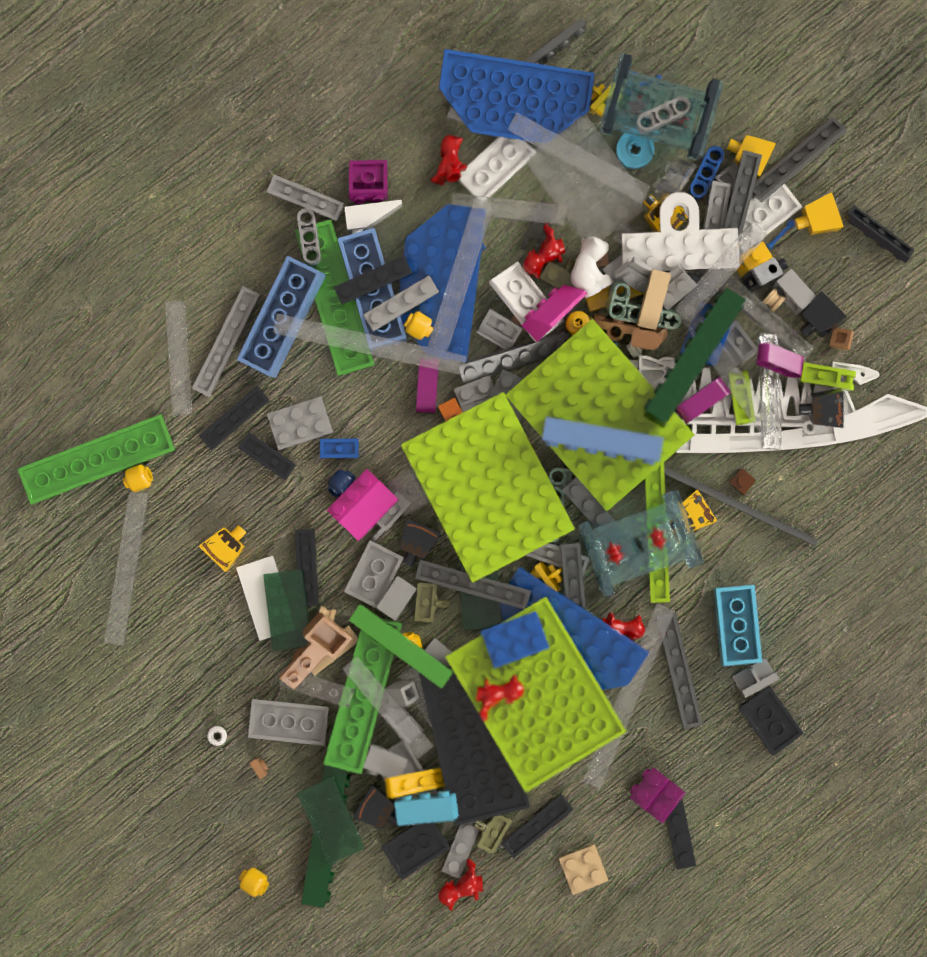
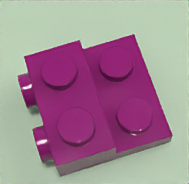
(368, 181)
(656, 794)

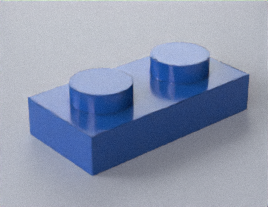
(339, 448)

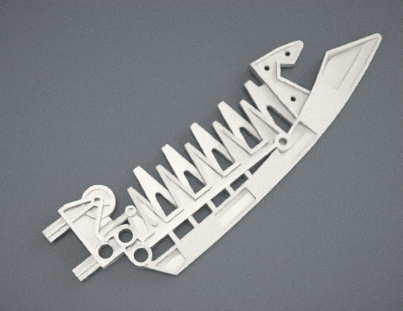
(873, 419)

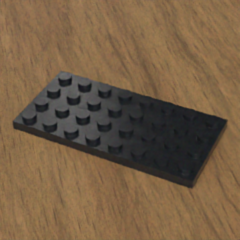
(469, 755)

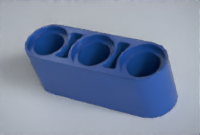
(710, 165)

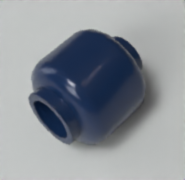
(340, 482)

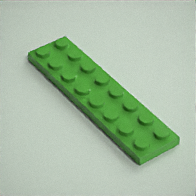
(327, 301)
(96, 459)
(356, 724)

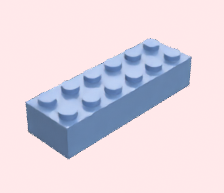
(363, 254)
(291, 296)
(602, 439)

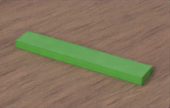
(401, 646)

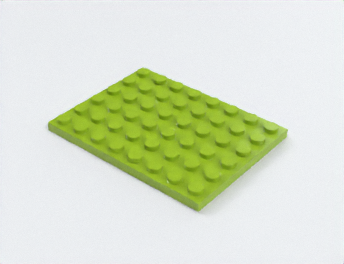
(597, 386)
(487, 487)
(561, 708)

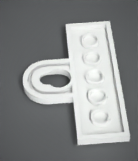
(686, 247)

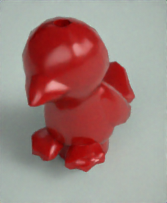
(450, 165)
(549, 251)
(632, 629)
(492, 694)
(467, 886)

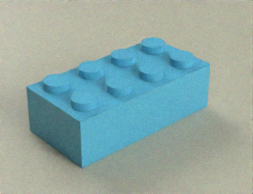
(737, 625)

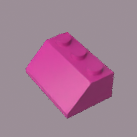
(552, 310)
(362, 504)

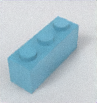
(426, 808)

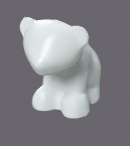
(585, 272)

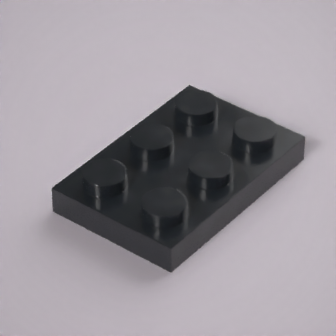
(771, 720)
(415, 848)

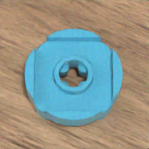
(629, 159)

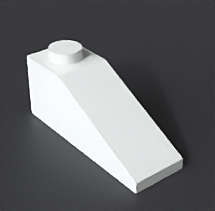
(368, 215)

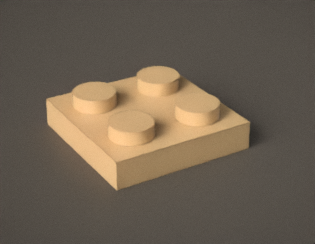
(583, 869)

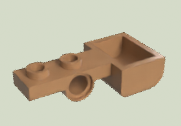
(641, 336)
(324, 639)

